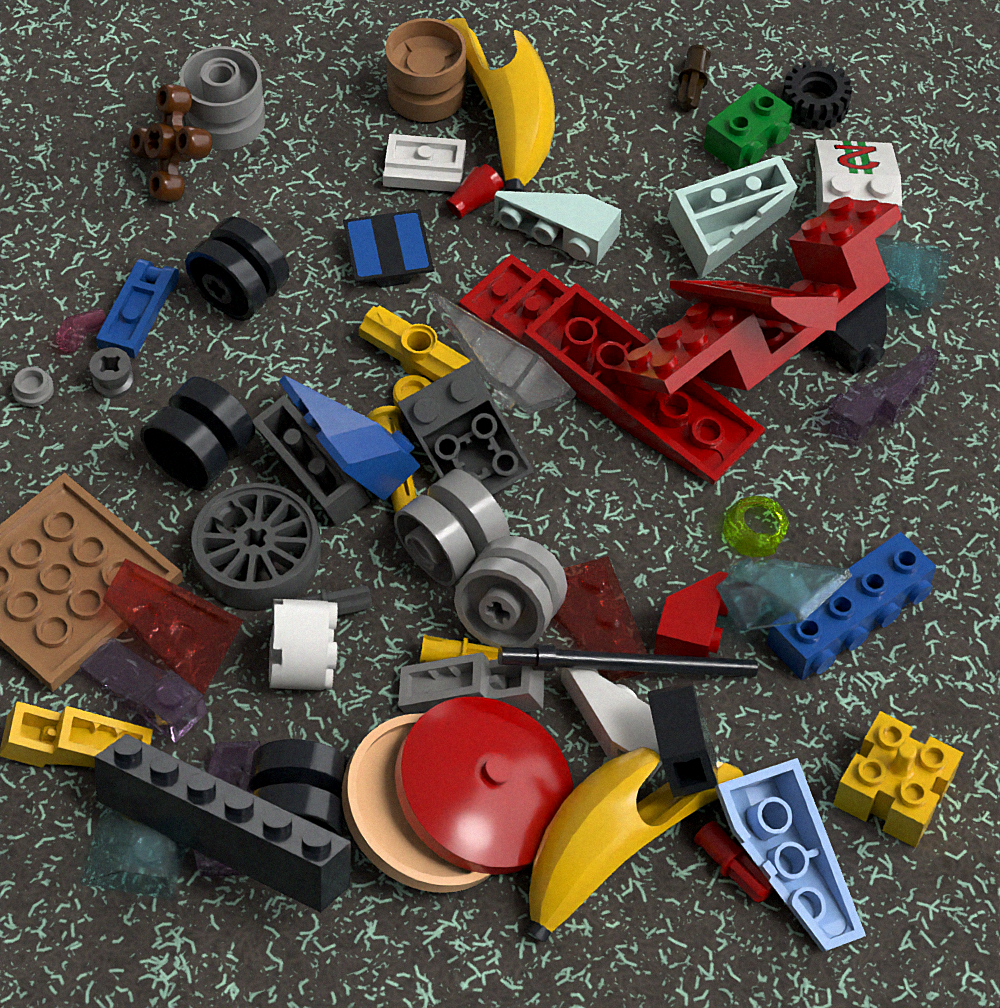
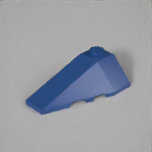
(355, 442)

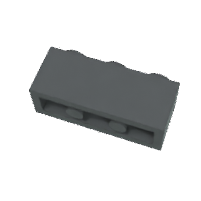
(309, 461)

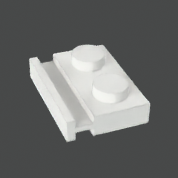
(424, 162)

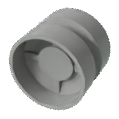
(225, 95)
(450, 526)

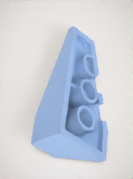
(786, 839)

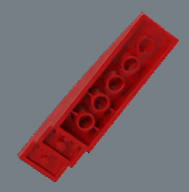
(584, 346)

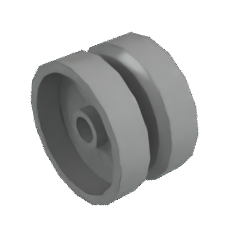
(511, 592)

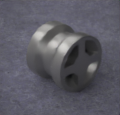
(105, 380)

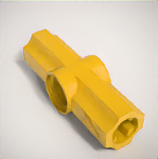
(402, 339)

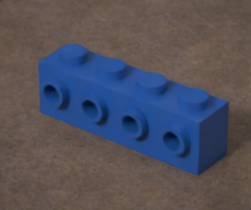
(871, 597)

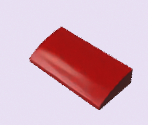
(765, 301)

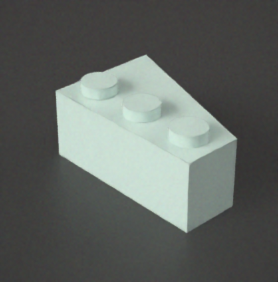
(730, 211)

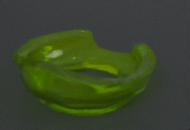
(748, 541)

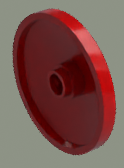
(481, 783)

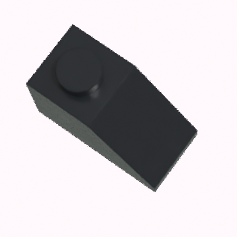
(859, 335)

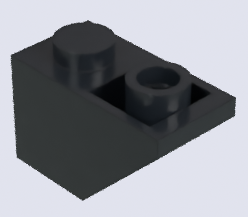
(683, 739)

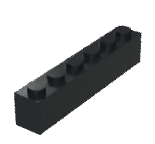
(224, 822)

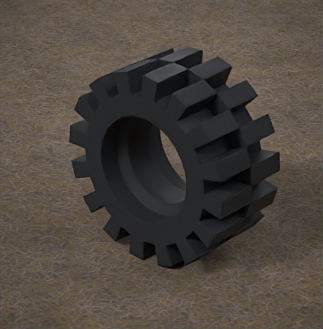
(822, 80)

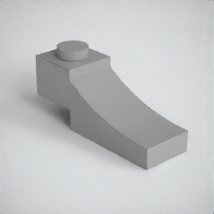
(469, 676)

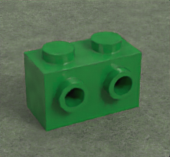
(748, 128)

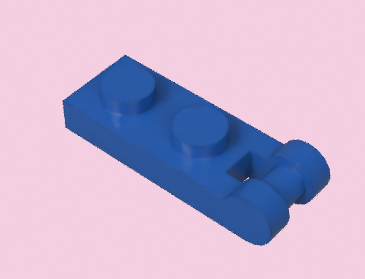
(137, 307)

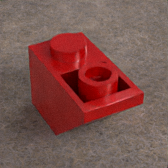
(691, 620)

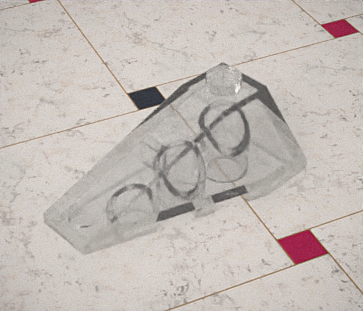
(504, 364)

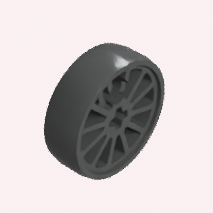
(255, 545)

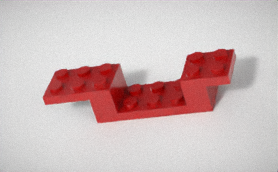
(738, 349)

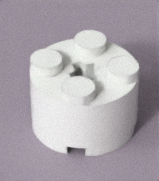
(302, 644)

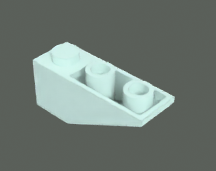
(566, 221)

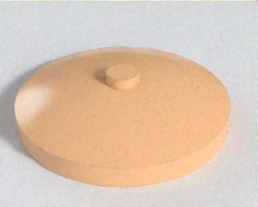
(379, 822)

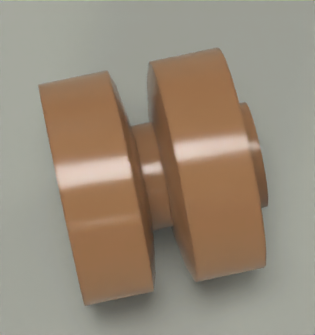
(426, 69)

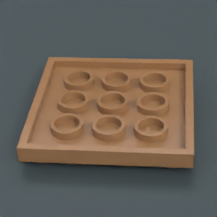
(54, 576)

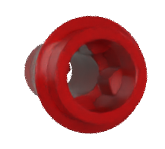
(475, 191)

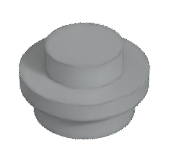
(32, 387)

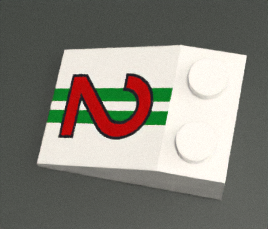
(858, 172)

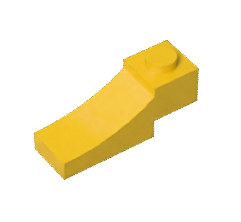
(62, 738)

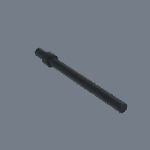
(545, 658)

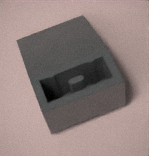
(465, 430)

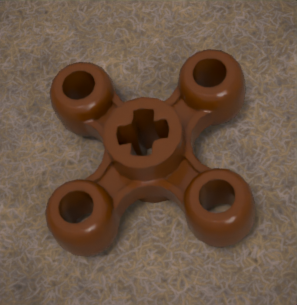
(170, 142)

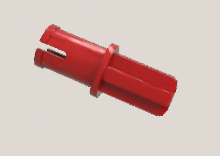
(734, 861)

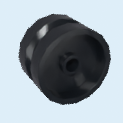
(237, 268)

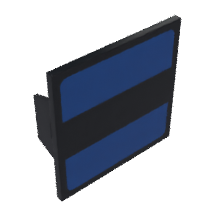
(388, 247)

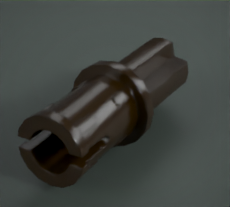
(693, 77)

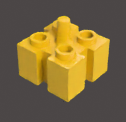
(897, 779)

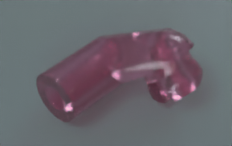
(75, 328)

